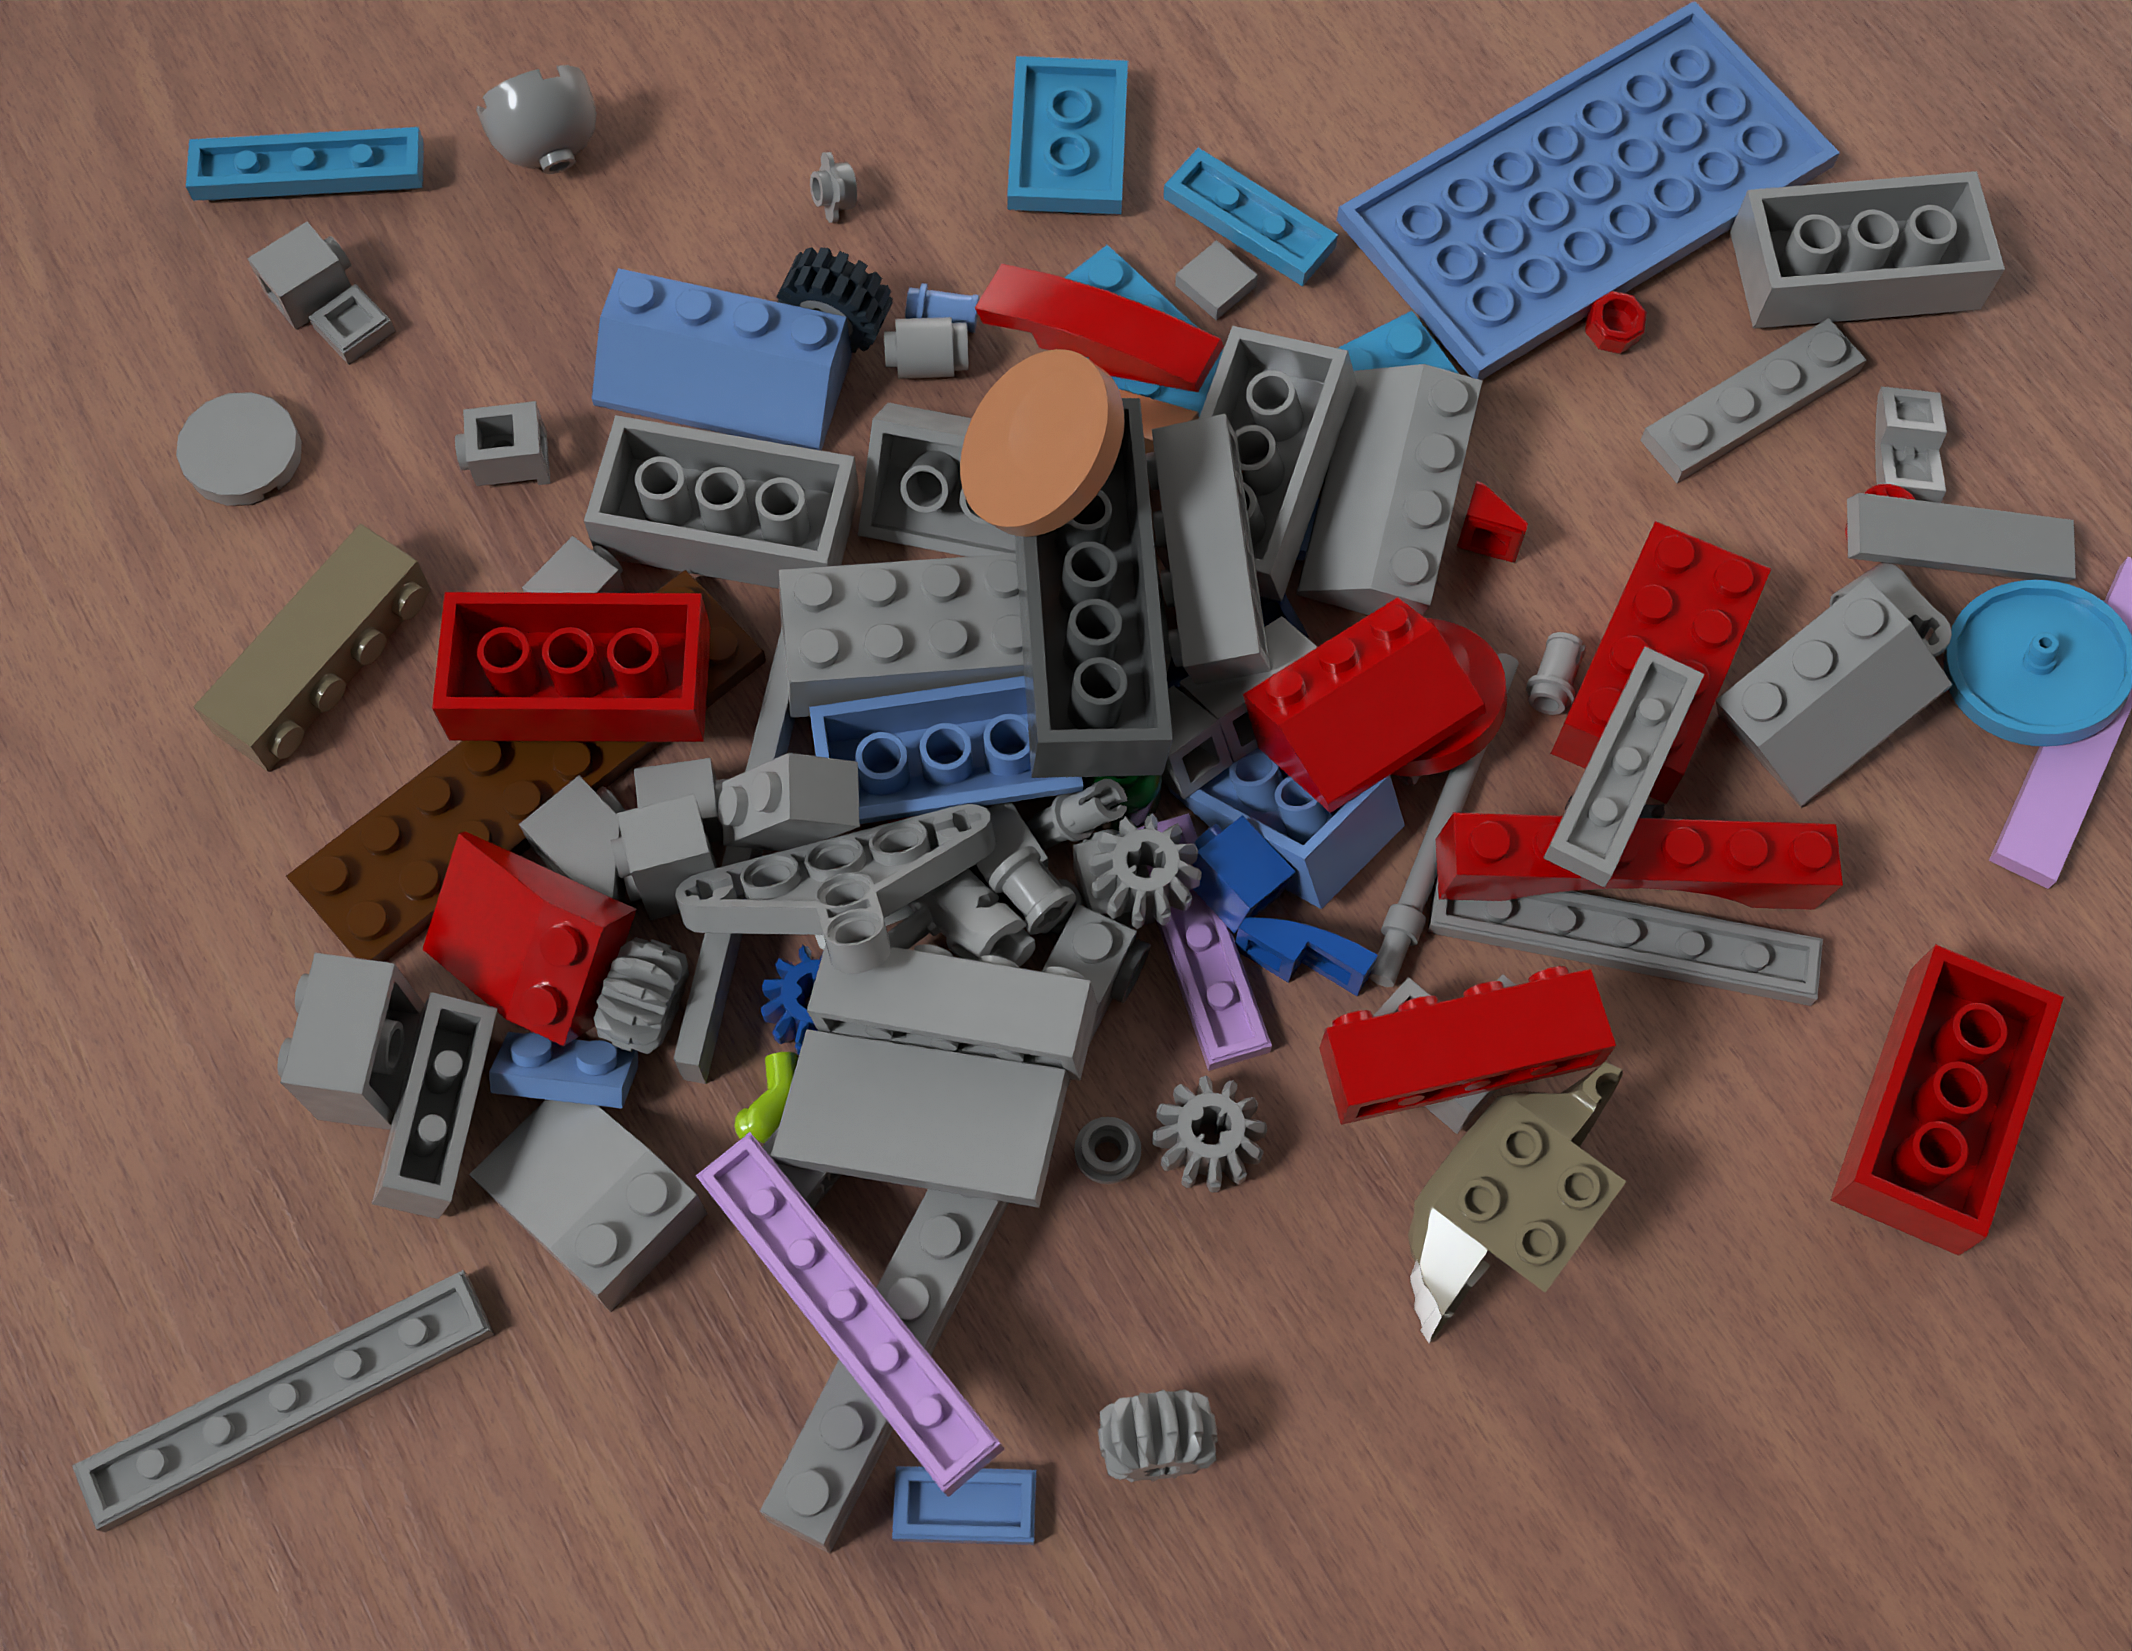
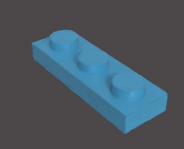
(1250, 216)

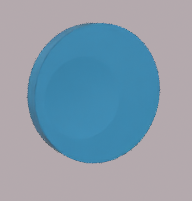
(2039, 662)

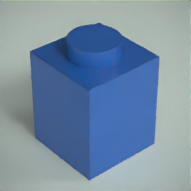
(1239, 872)

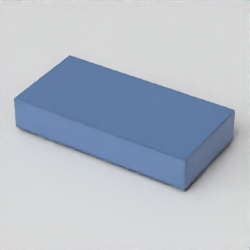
(987, 1509)

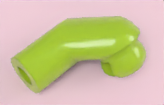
(766, 1112)

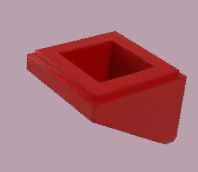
(1492, 526)

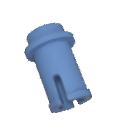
(932, 304)

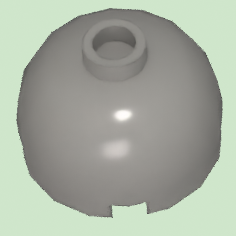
(540, 119)

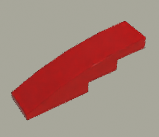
(1105, 327)

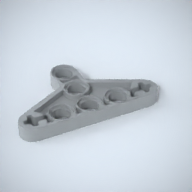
(811, 889)

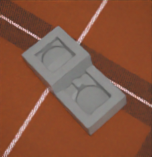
(1909, 442)

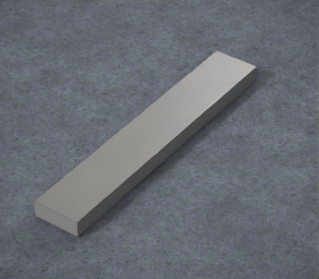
(1641, 941)
(281, 1401)

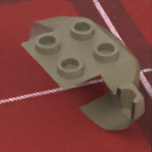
(1512, 1190)

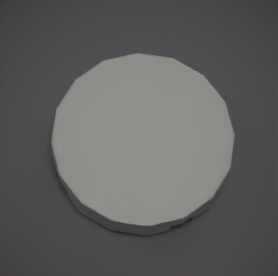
(239, 448)

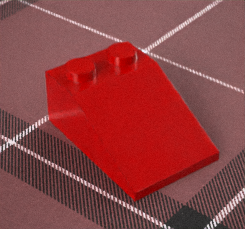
(526, 938)

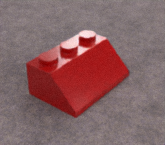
(1362, 704)

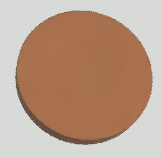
(1042, 443)

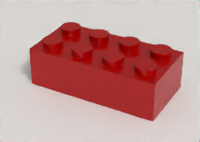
(1684, 604)
(572, 667)
(1948, 1100)

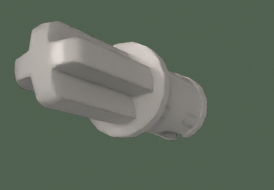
(1078, 814)

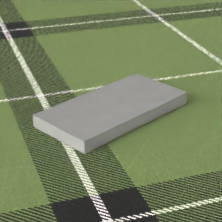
(922, 1117)

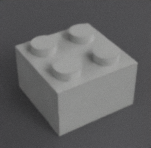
(350, 1040)

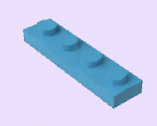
(305, 163)

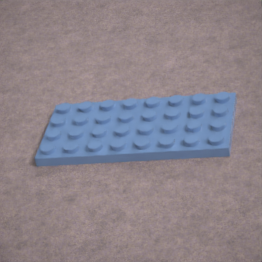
(1583, 189)

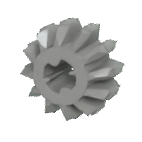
(1120, 862)
(641, 995)
(1235, 1142)
(1157, 1435)

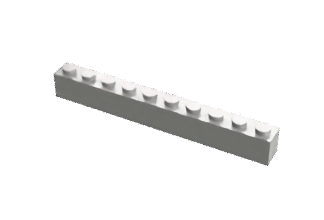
(923, 1288)

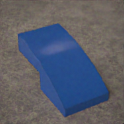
(1285, 944)

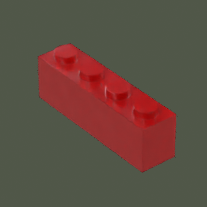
(1465, 1044)

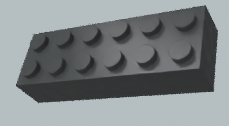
(1097, 631)

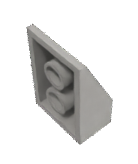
(590, 1196)

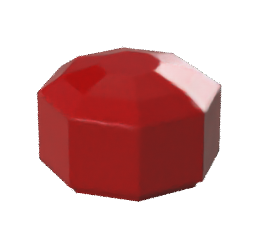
(1616, 322)

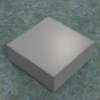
(1216, 280)
(352, 324)

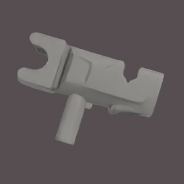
(968, 918)

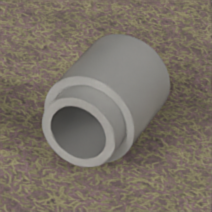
(927, 347)

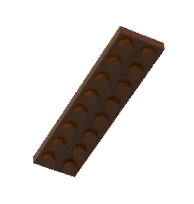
(388, 868)

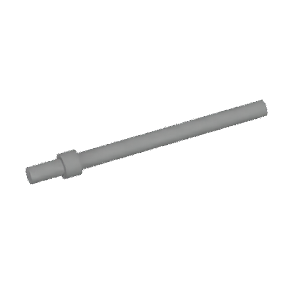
(1405, 920)

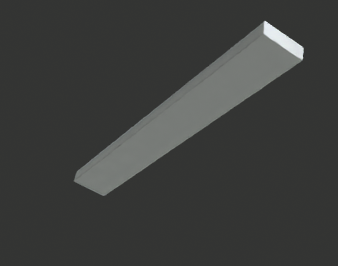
(720, 950)

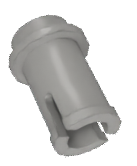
(1552, 686)

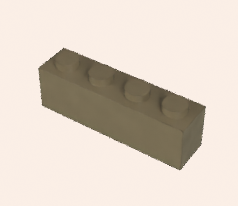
(314, 648)

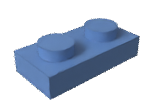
(569, 1073)

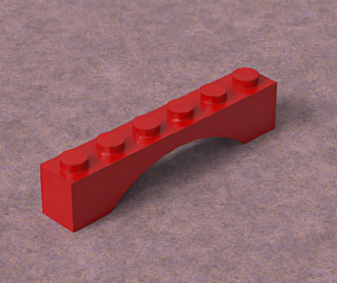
(1734, 860)

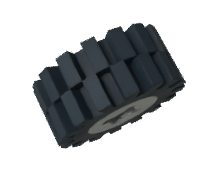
(839, 288)

